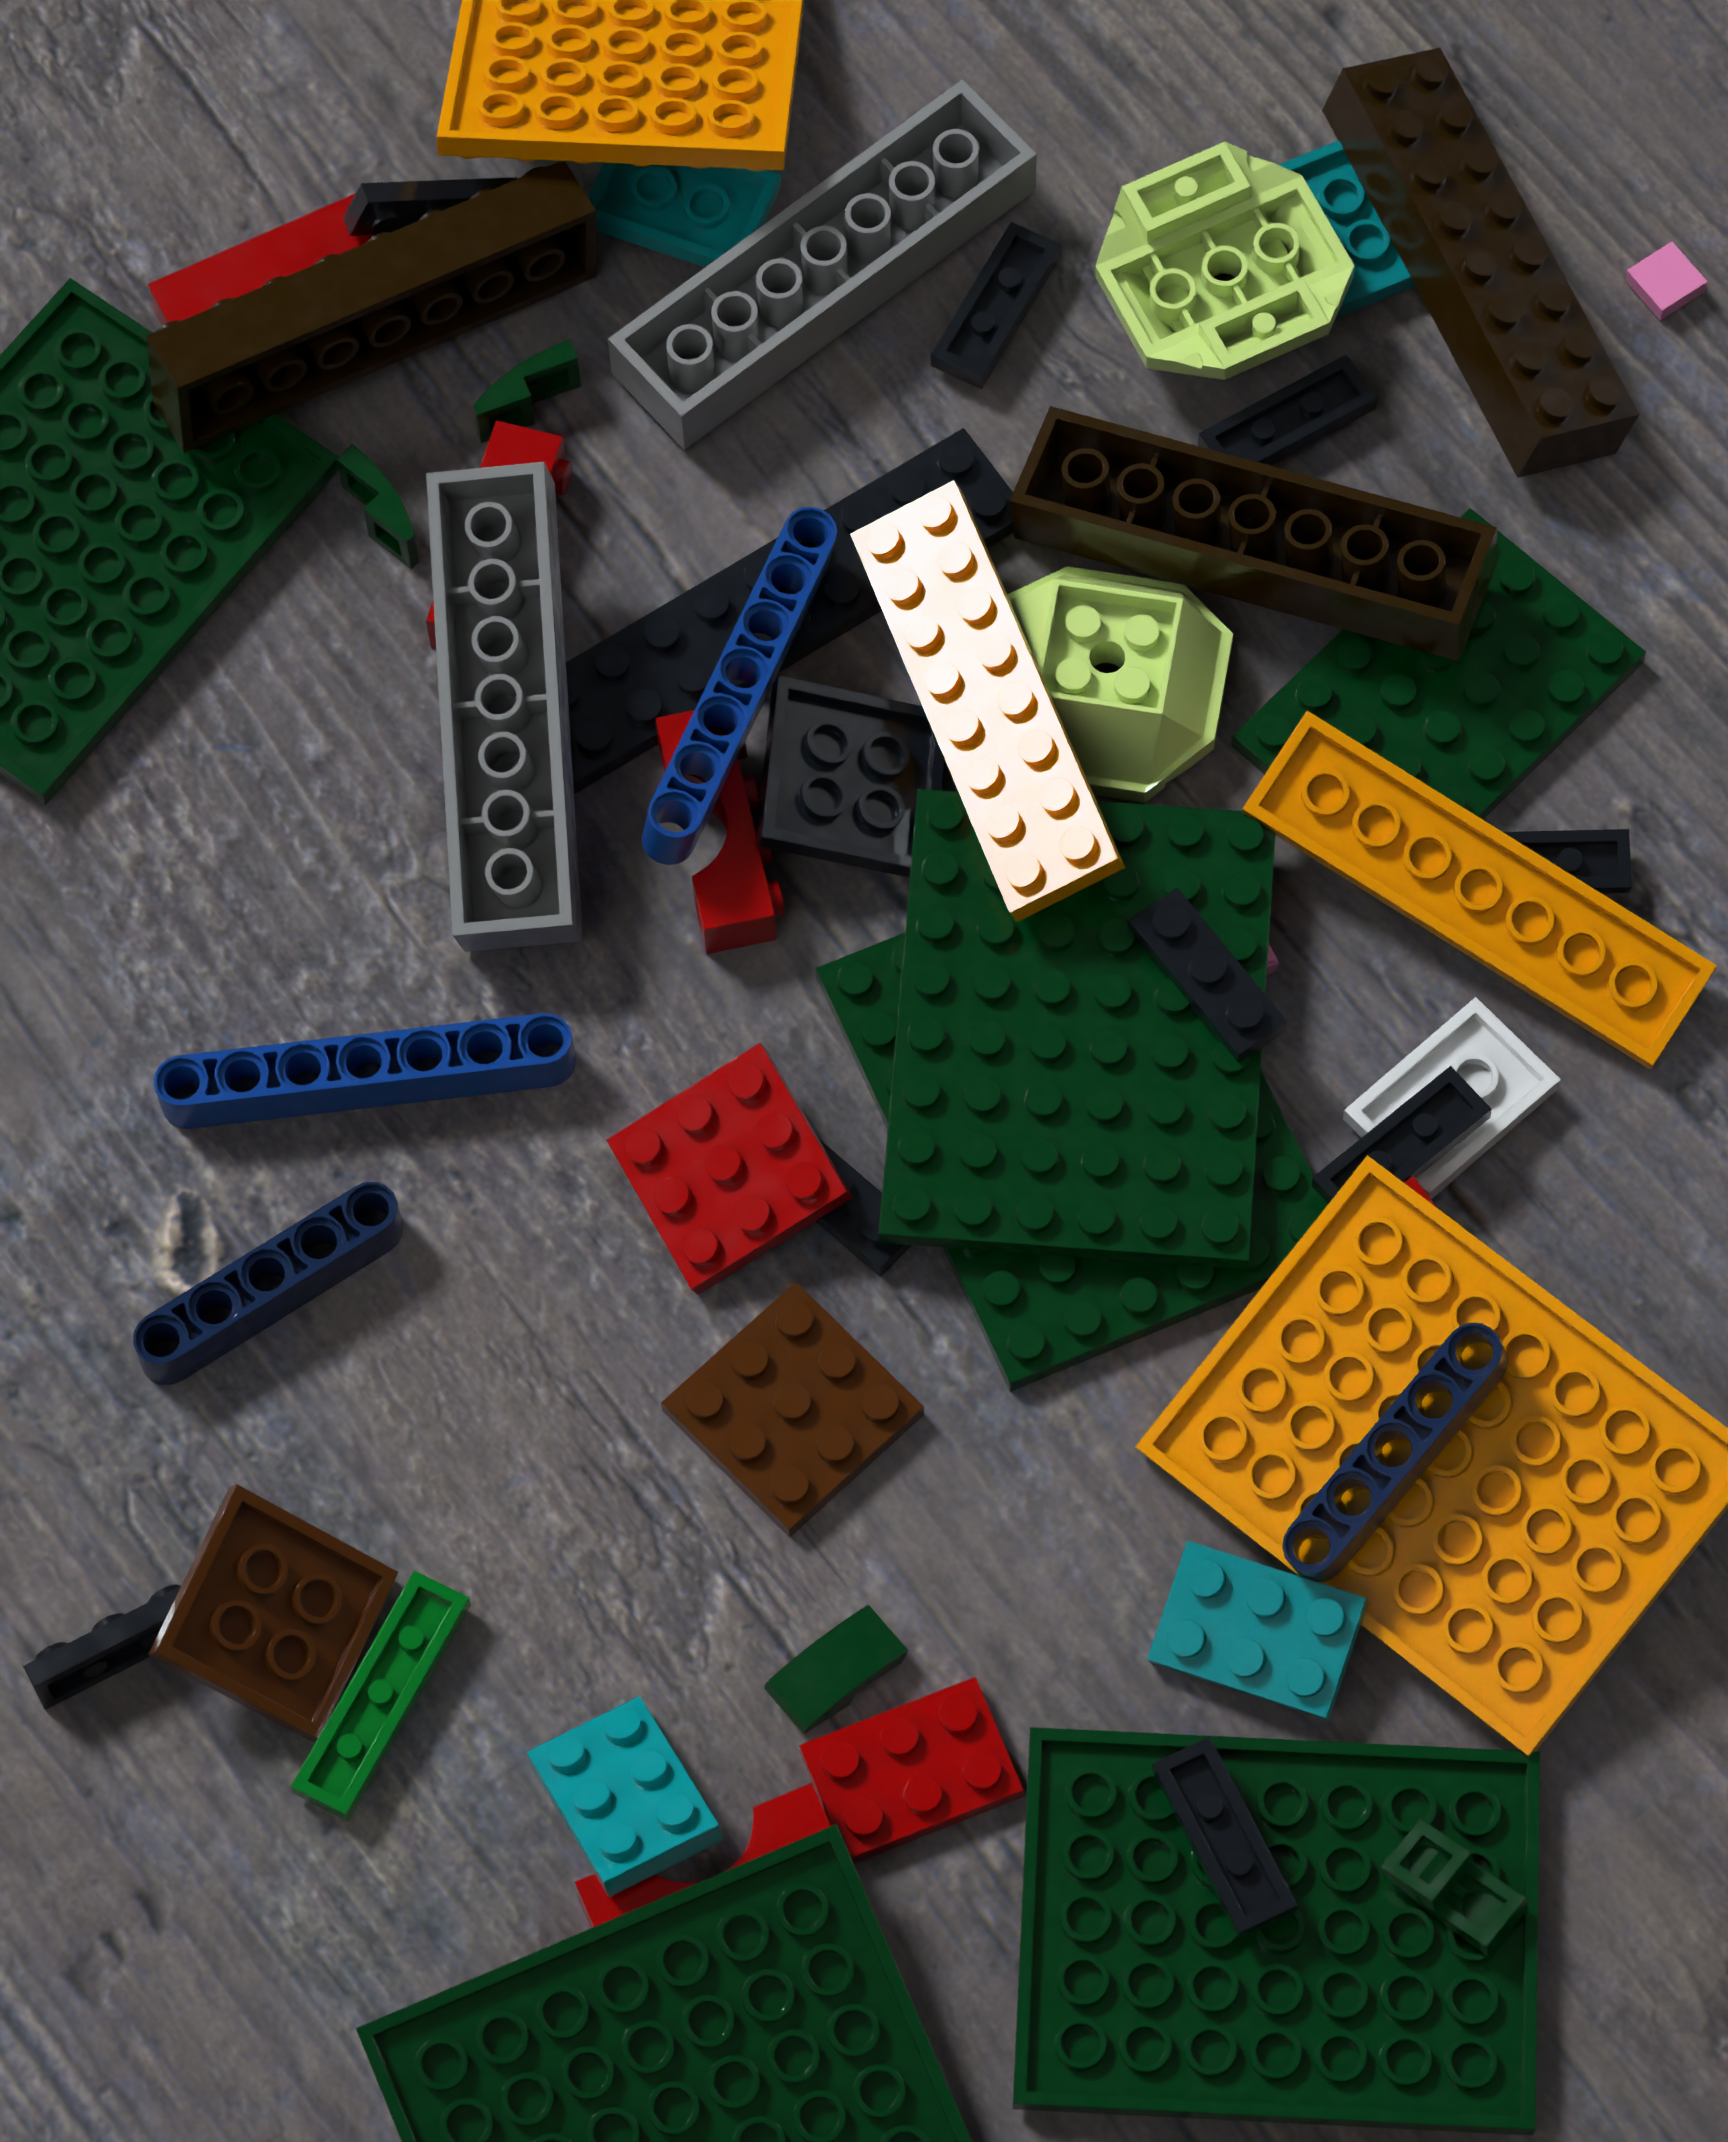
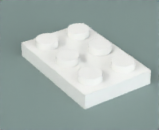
(1493, 1065)

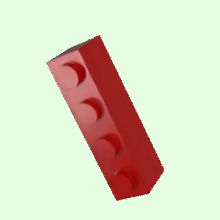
(254, 263)

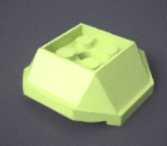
(1213, 219)
(1163, 702)

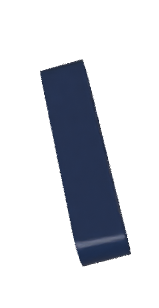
(256, 1309)
(1400, 1421)

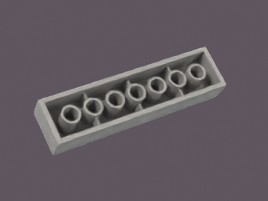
(822, 264)
(504, 707)

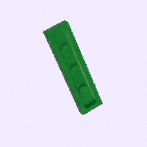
(380, 1695)

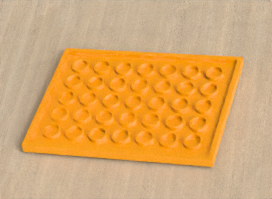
(1534, 1523)

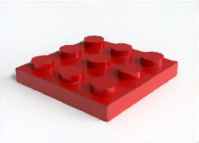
(729, 1168)

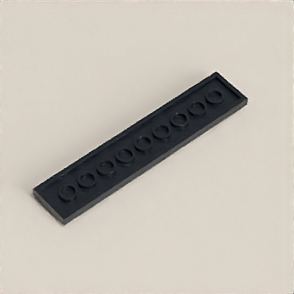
(670, 654)

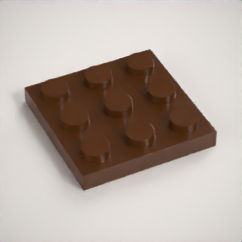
(792, 1409)
(273, 1613)

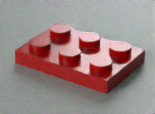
(912, 1770)

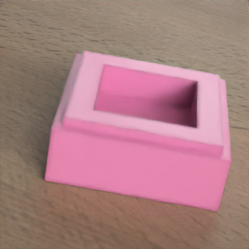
(1666, 280)

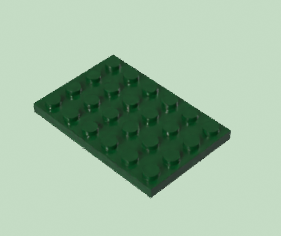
(1471, 724)

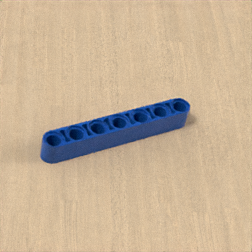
(735, 707)
(338, 1057)

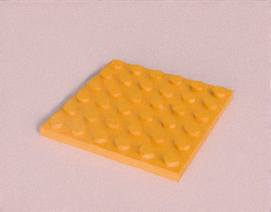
(623, 82)

